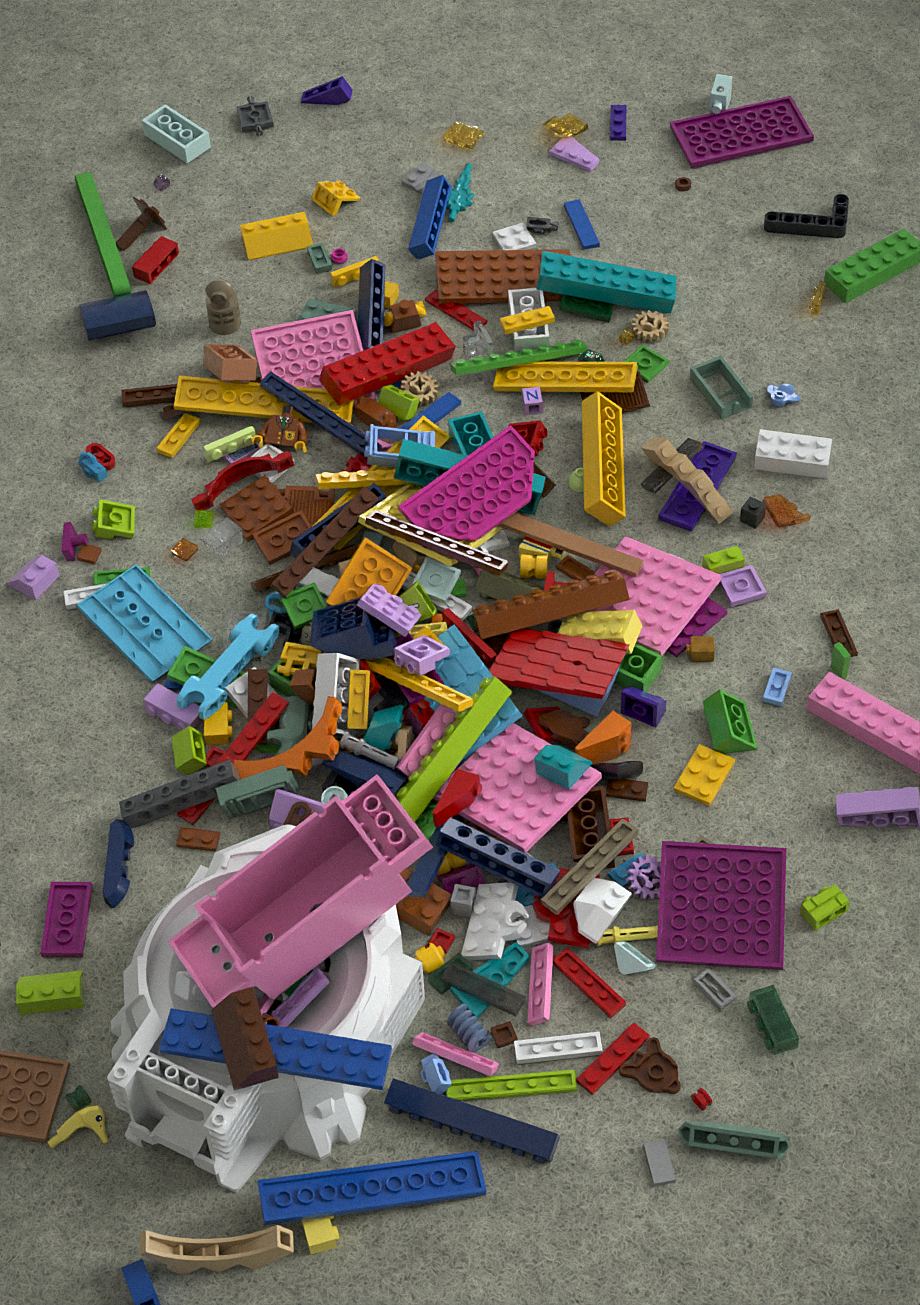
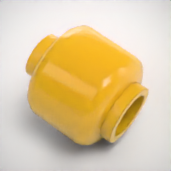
(430, 957)

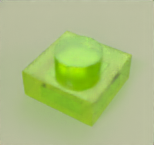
(203, 519)

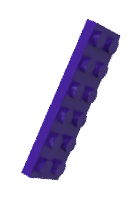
(682, 507)

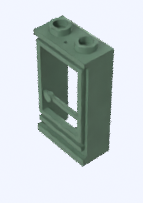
(712, 367)
(255, 791)

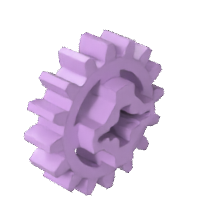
(639, 880)

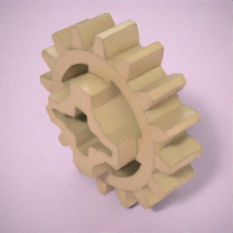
(650, 326)
(420, 387)

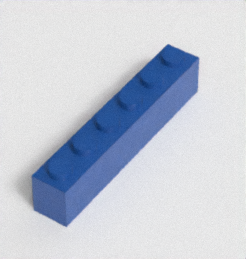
(430, 217)

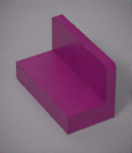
(467, 875)

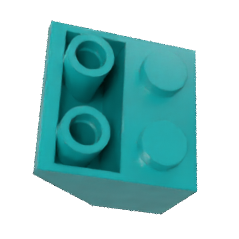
(383, 727)

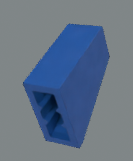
(140, 1284)

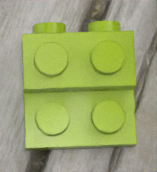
(113, 519)

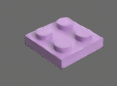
(742, 586)

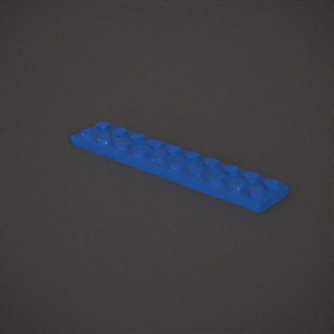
(294, 1050)
(371, 1187)

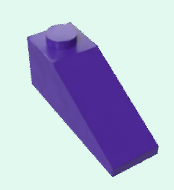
(329, 93)

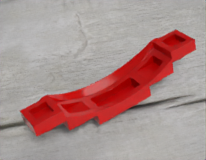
(238, 471)

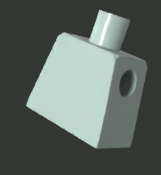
(718, 100)

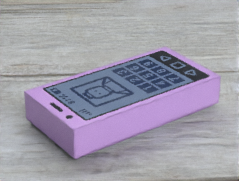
(241, 453)

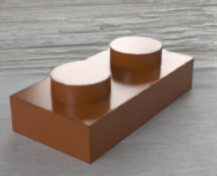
(198, 839)

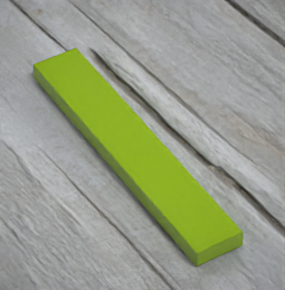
(513, 1085)

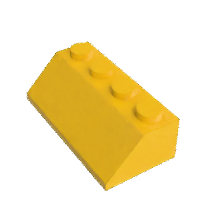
(276, 236)

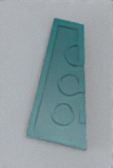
(497, 970)

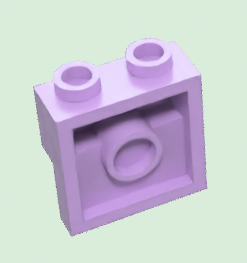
(420, 654)

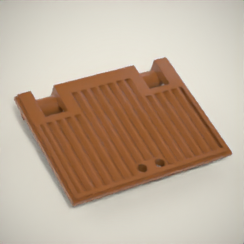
(309, 499)

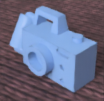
(435, 1074)

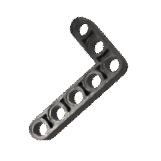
(809, 224)

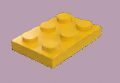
(704, 775)

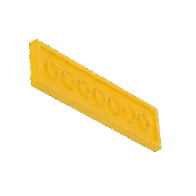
(567, 377)

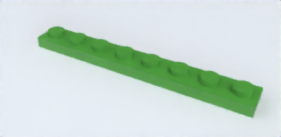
(515, 358)

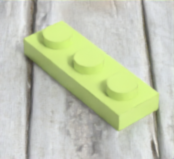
(229, 444)

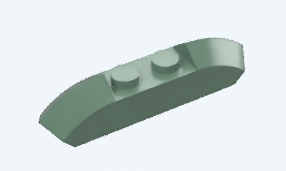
(734, 1138)

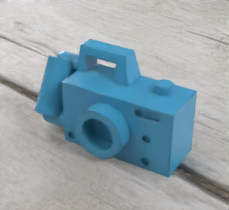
(92, 467)

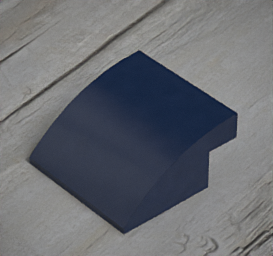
(117, 315)
(351, 632)

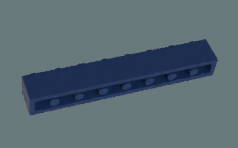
(471, 1120)

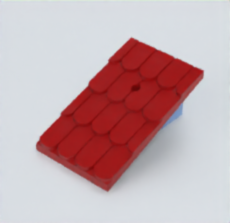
(561, 666)

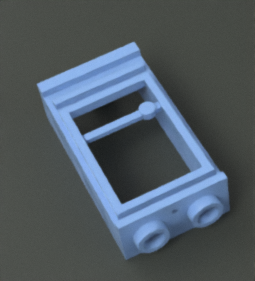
(390, 459)

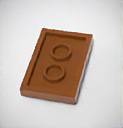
(277, 538)

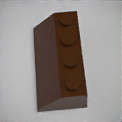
(588, 823)
(244, 1039)

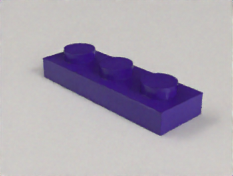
(618, 122)

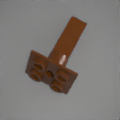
(147, 215)

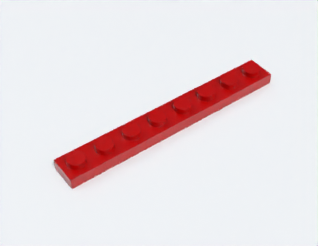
(243, 745)

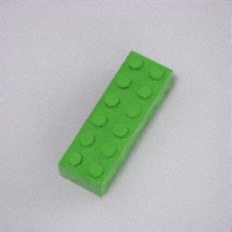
(873, 265)

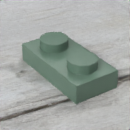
(319, 257)

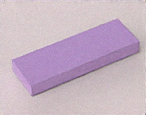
(301, 997)

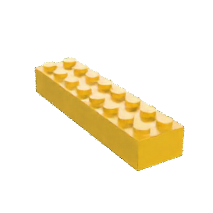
(603, 459)

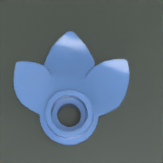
(782, 394)

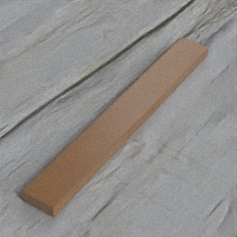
(573, 544)

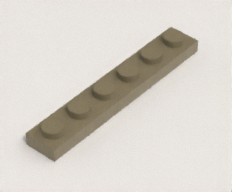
(589, 866)

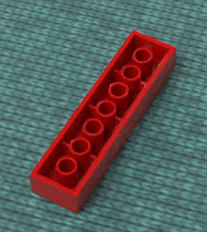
(386, 363)

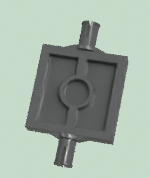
(254, 116)

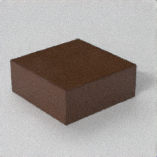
(503, 1034)

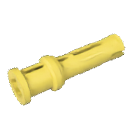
(616, 935)

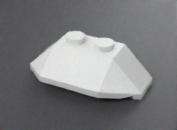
(598, 907)

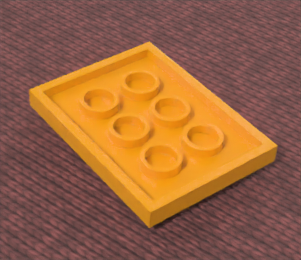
(369, 567)

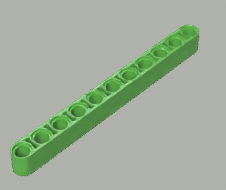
(102, 234)

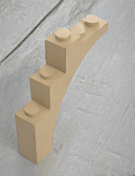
(695, 480)
(217, 1254)

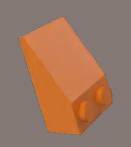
(607, 740)

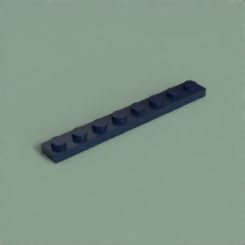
(315, 412)

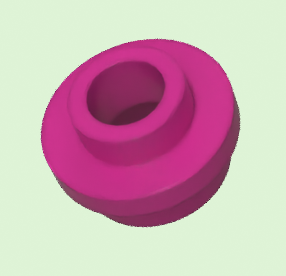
(339, 256)

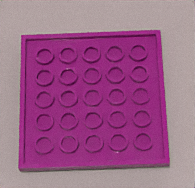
(722, 905)

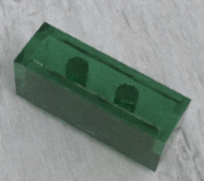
(772, 1020)

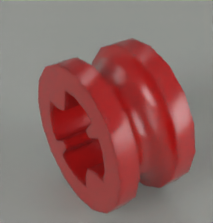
(701, 1099)

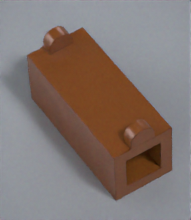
(374, 413)

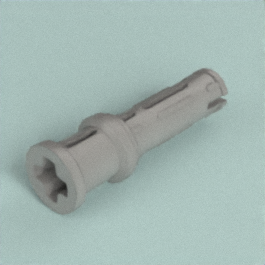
(360, 747)

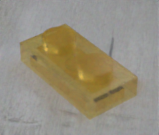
(818, 294)

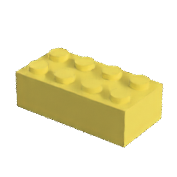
(616, 626)

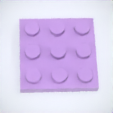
(389, 609)

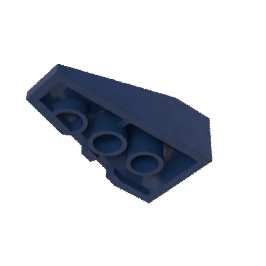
(361, 769)

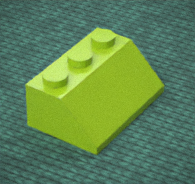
(50, 992)

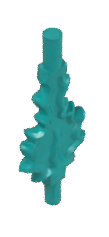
(460, 196)

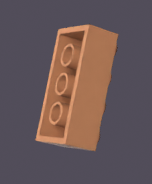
(230, 363)

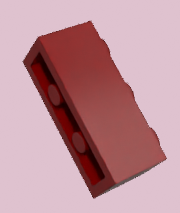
(155, 260)

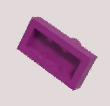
(71, 540)

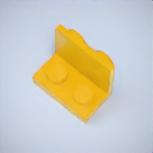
(331, 194)

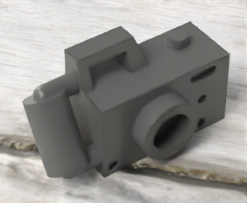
(541, 225)

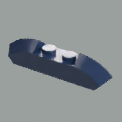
(118, 852)

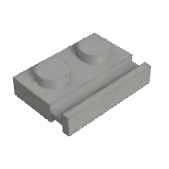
(417, 178)

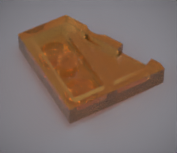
(784, 512)

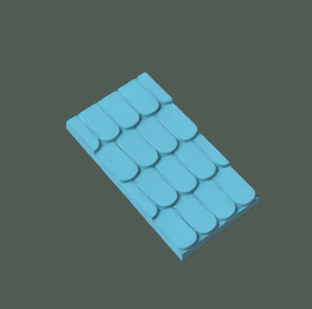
(143, 622)
(463, 673)

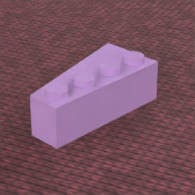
(880, 807)

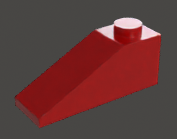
(457, 796)

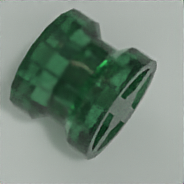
(78, 1098)

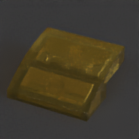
(566, 126)

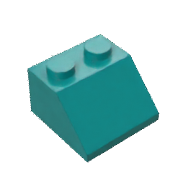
(560, 765)

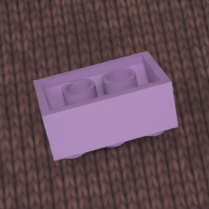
(282, 804)

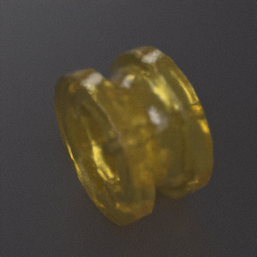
(626, 336)

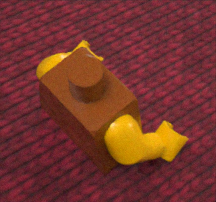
(404, 316)

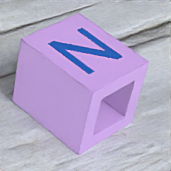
(532, 400)

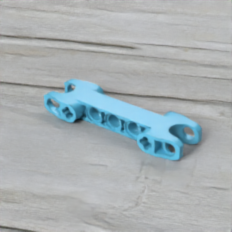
(211, 686)

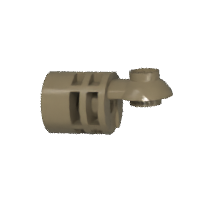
(222, 308)

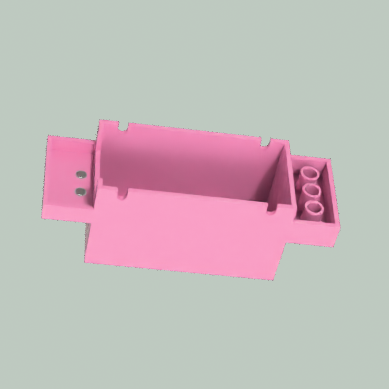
(332, 859)

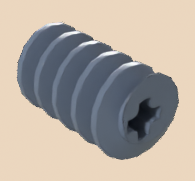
(468, 1029)

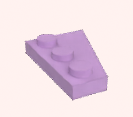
(574, 153)

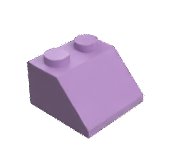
(35, 576)

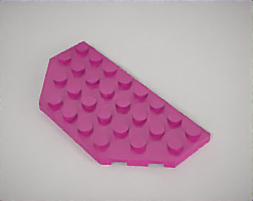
(476, 491)

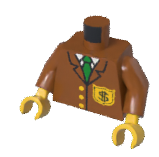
(283, 431)

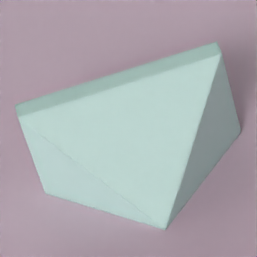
(630, 959)

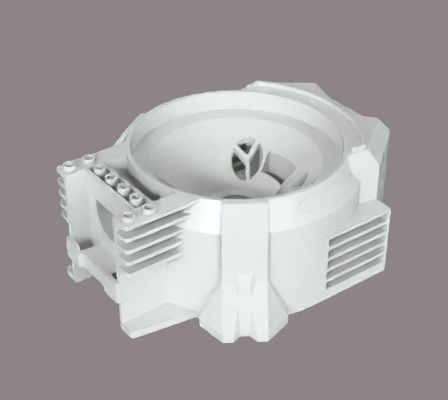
(368, 998)

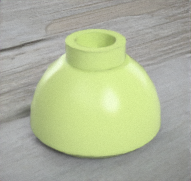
(576, 480)

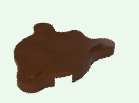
(565, 726)
(653, 1070)

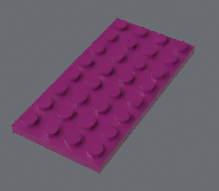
(741, 131)

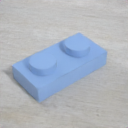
(777, 687)

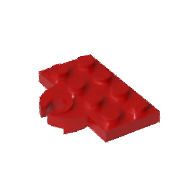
(564, 925)

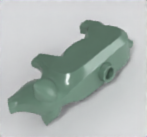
(293, 725)

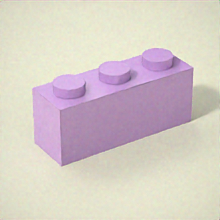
(163, 703)

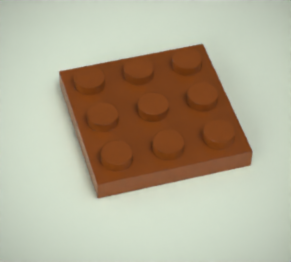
(256, 507)

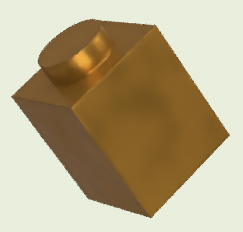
(701, 649)

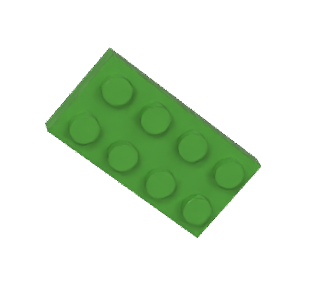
(194, 663)

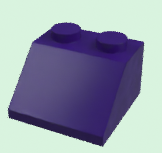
(642, 706)

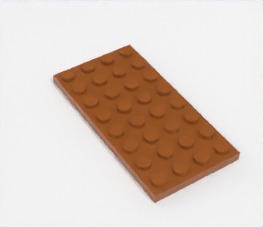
(488, 274)

